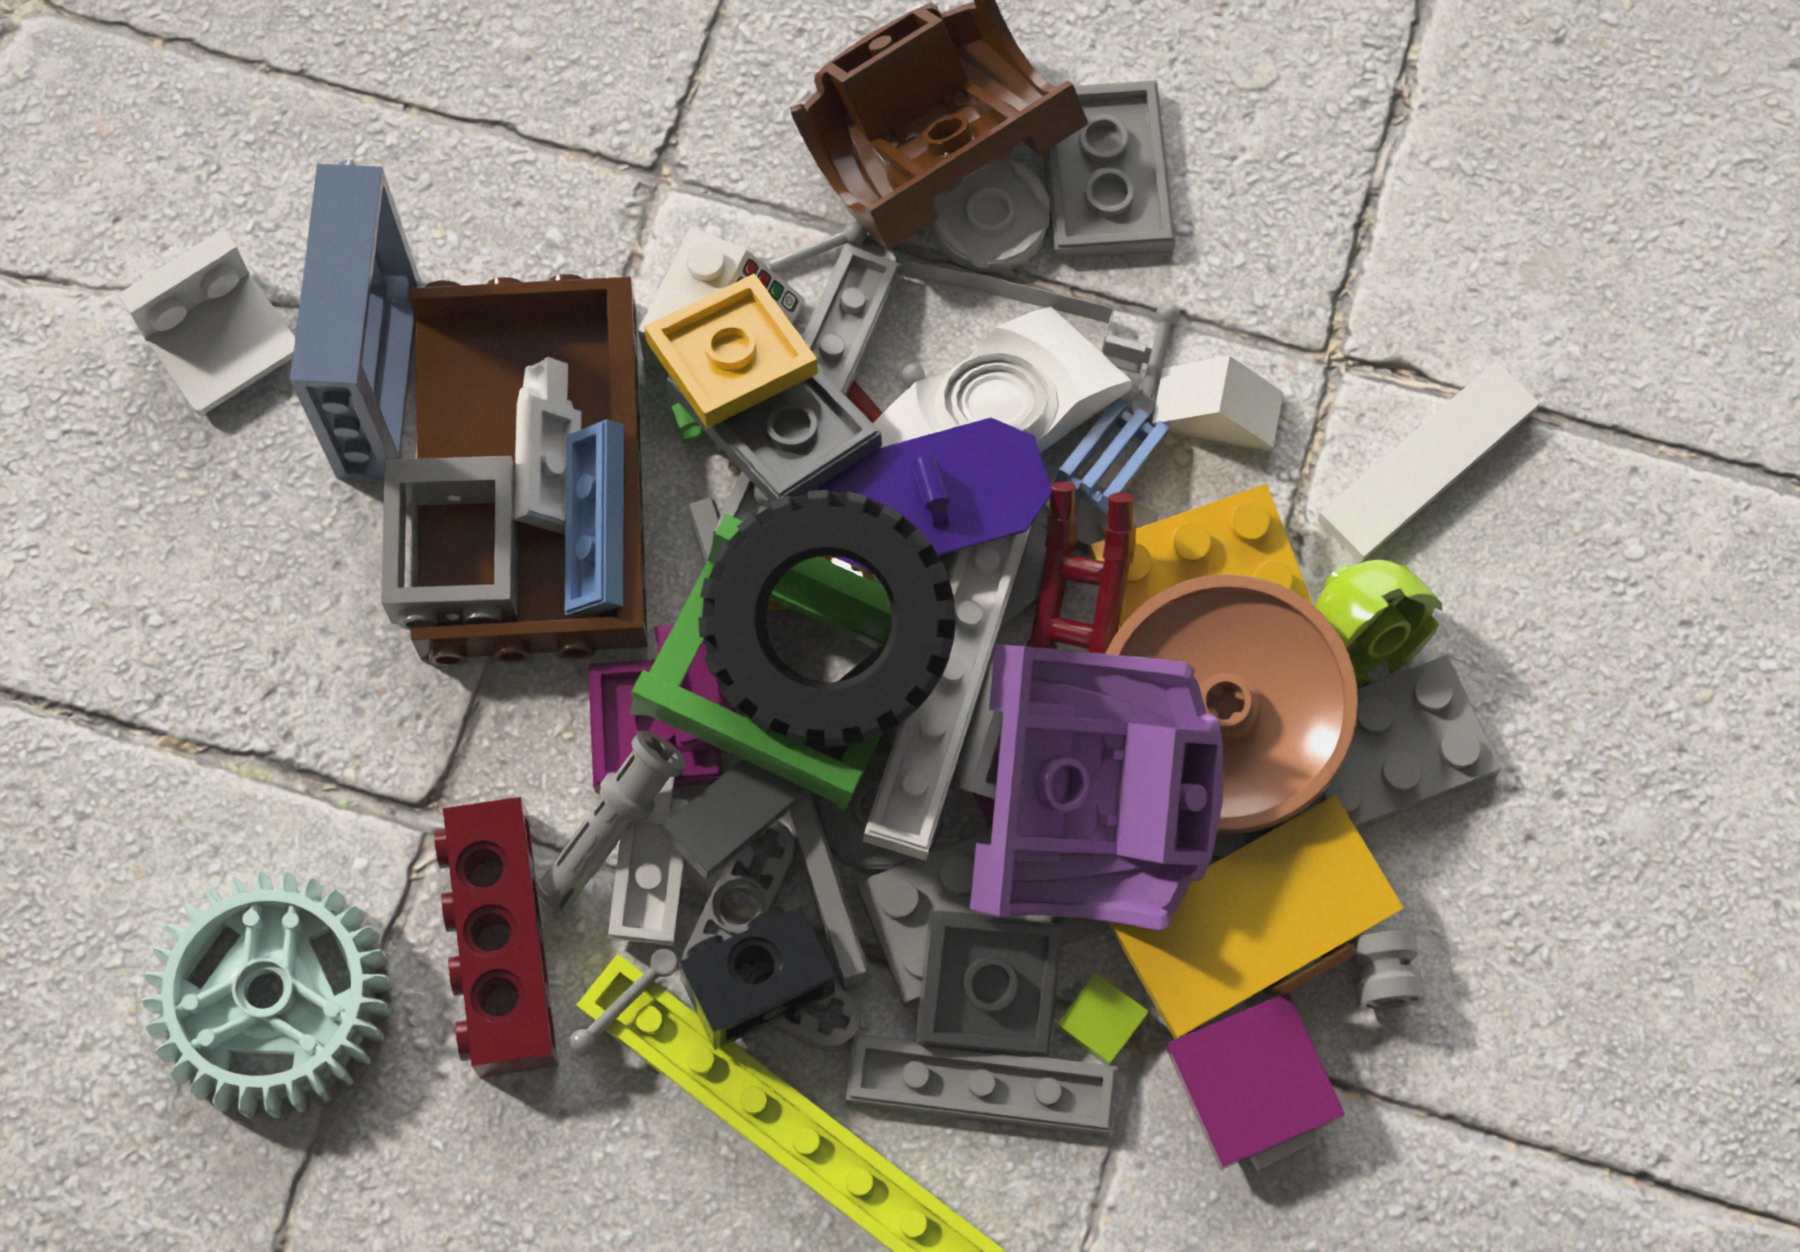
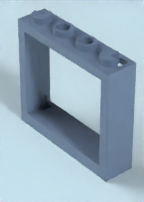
(355, 321)

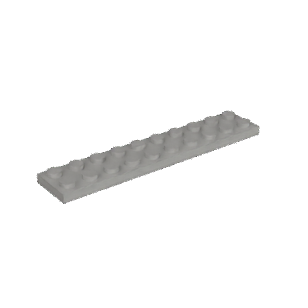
(1408, 748)

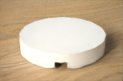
(993, 218)

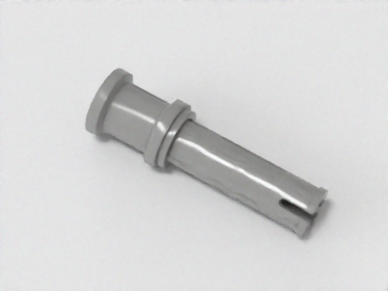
(624, 800)

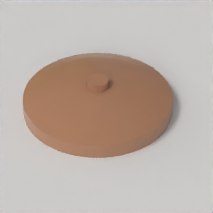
(1271, 680)

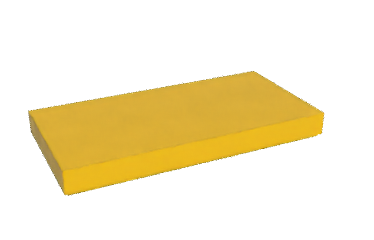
(1260, 917)

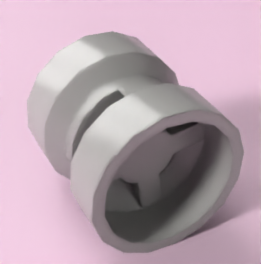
(1387, 975)

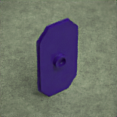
(955, 483)

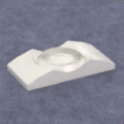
(1024, 373)

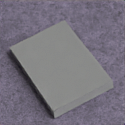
(1111, 176)

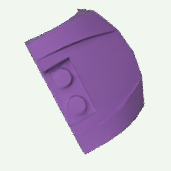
(1098, 787)

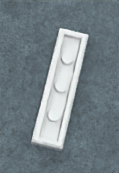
(1428, 462)

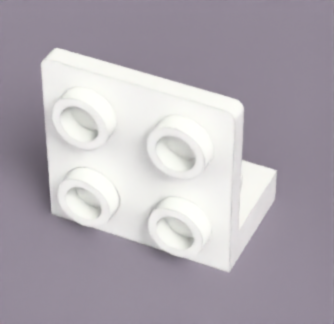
(209, 323)

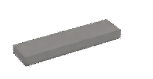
(982, 1085)

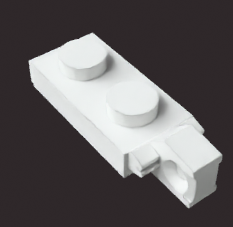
(540, 456)
(648, 878)

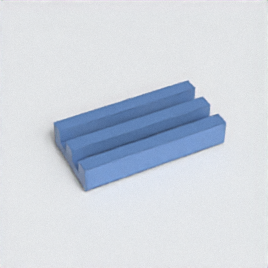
(1132, 426)

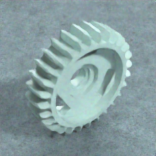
(305, 1022)

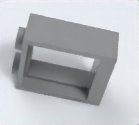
(442, 483)

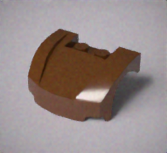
(925, 109)

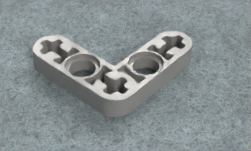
(712, 924)

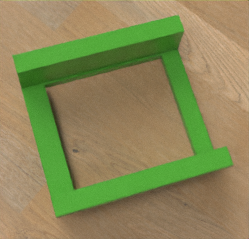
(810, 588)

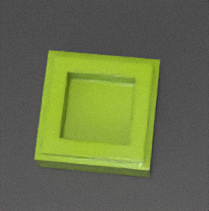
(1102, 1019)

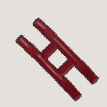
(1062, 566)

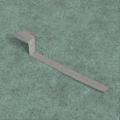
(1120, 351)

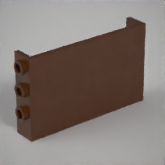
(467, 393)

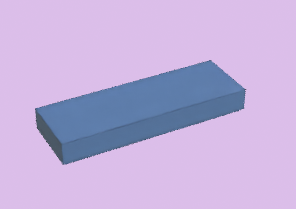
(594, 520)

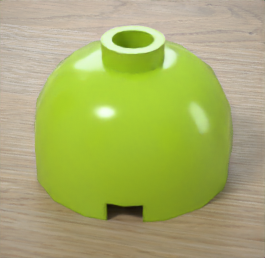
(1379, 614)

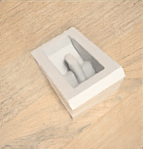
(1219, 403)

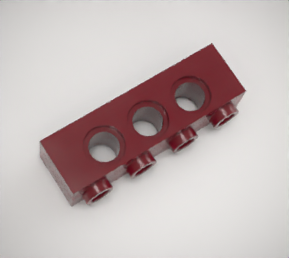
(526, 1035)

